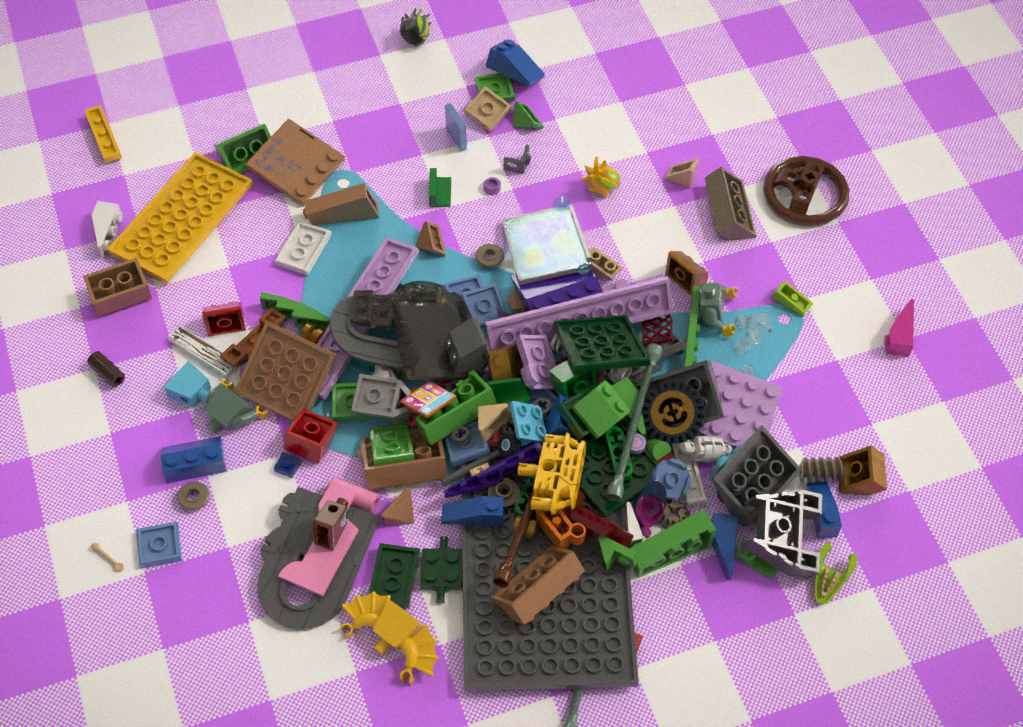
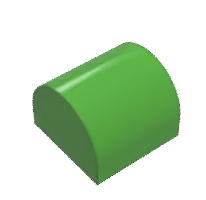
(657, 448)

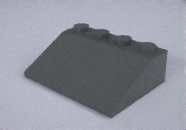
(698, 376)
(761, 466)

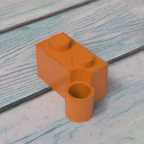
(560, 529)

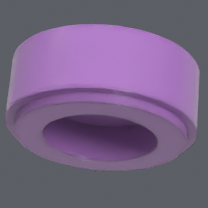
(492, 186)

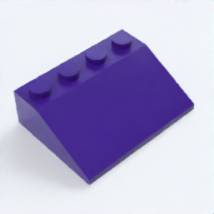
(556, 289)

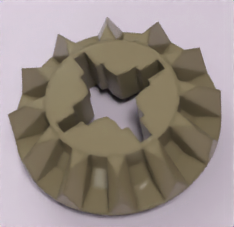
(683, 513)

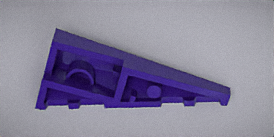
(494, 474)

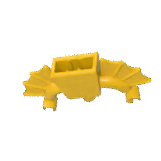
(395, 629)

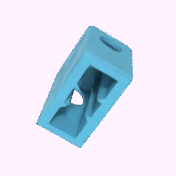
(188, 386)

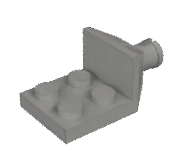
(381, 398)

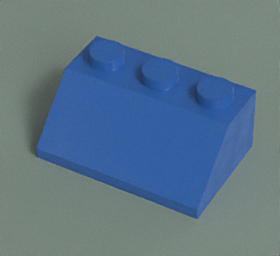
(193, 459)

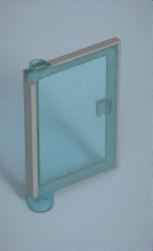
(547, 243)

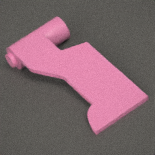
(321, 563)

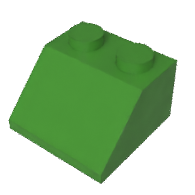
(601, 409)

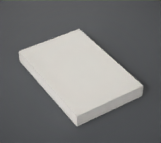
(303, 248)

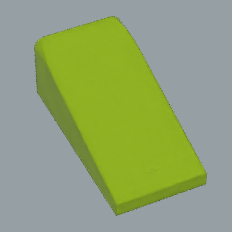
(792, 298)

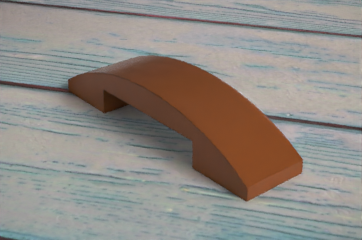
(240, 353)

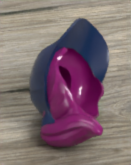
(650, 506)

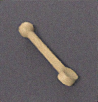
(118, 566)

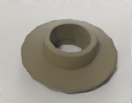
(487, 249)
(190, 488)
(511, 497)

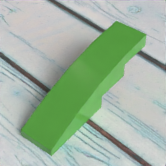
(298, 312)

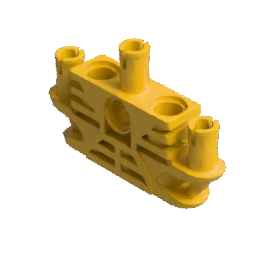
(556, 469)

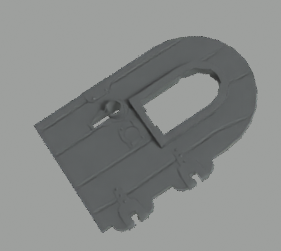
(360, 346)
(294, 540)

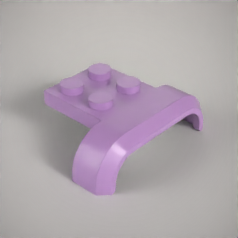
(537, 361)

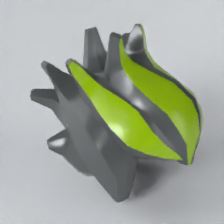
(415, 28)

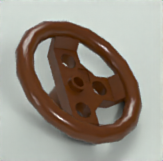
(804, 185)

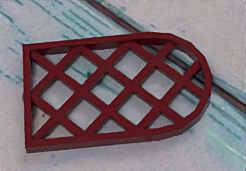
(660, 340)

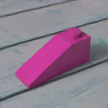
(900, 336)

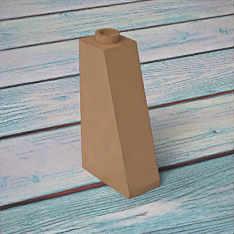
(342, 206)

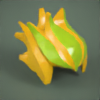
(601, 178)

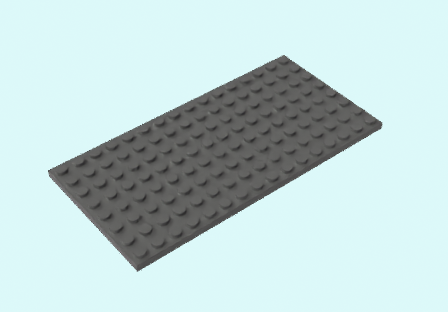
(574, 642)

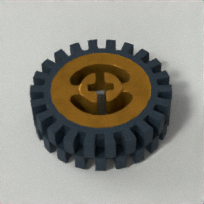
(656, 419)

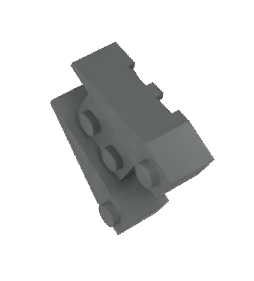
(782, 529)

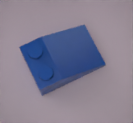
(514, 63)

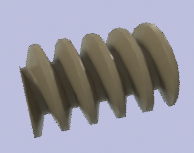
(821, 468)

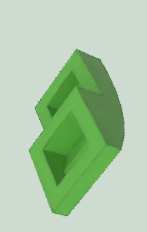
(754, 562)

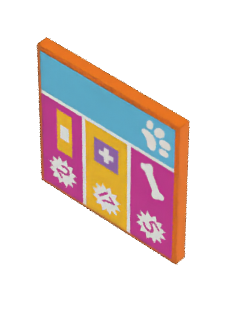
(428, 399)

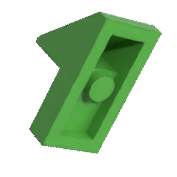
(612, 550)

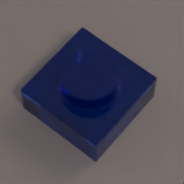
(287, 465)

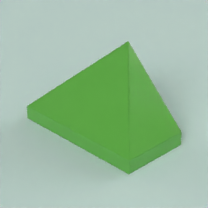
(524, 117)

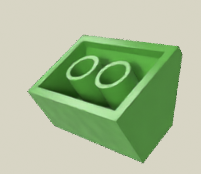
(240, 148)

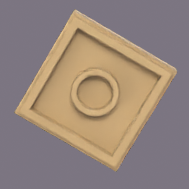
(487, 109)

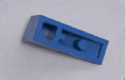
(474, 512)
(829, 522)
(725, 541)

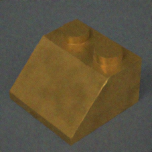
(685, 271)
(504, 363)
(863, 472)

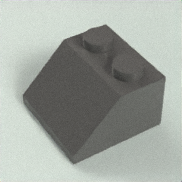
(465, 346)

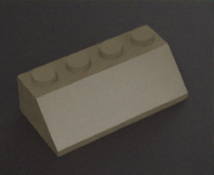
(729, 205)

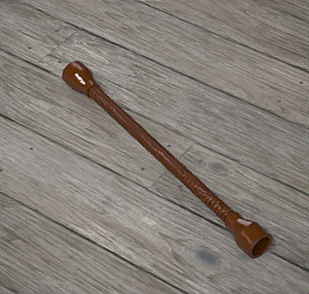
(504, 573)

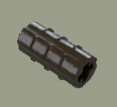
(106, 369)

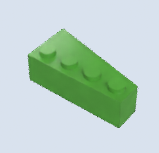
(459, 412)
(674, 543)

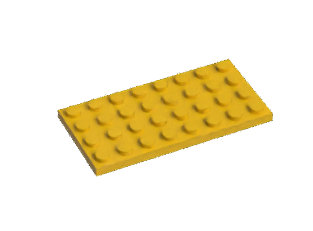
(180, 216)

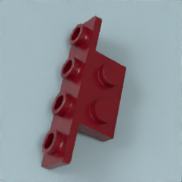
(597, 525)

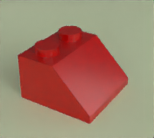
(224, 318)
(310, 435)

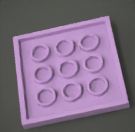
(745, 404)

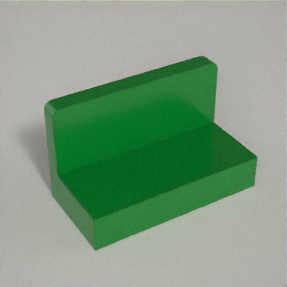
(439, 190)
(510, 390)

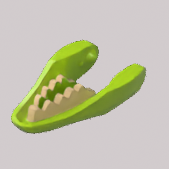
(829, 580)

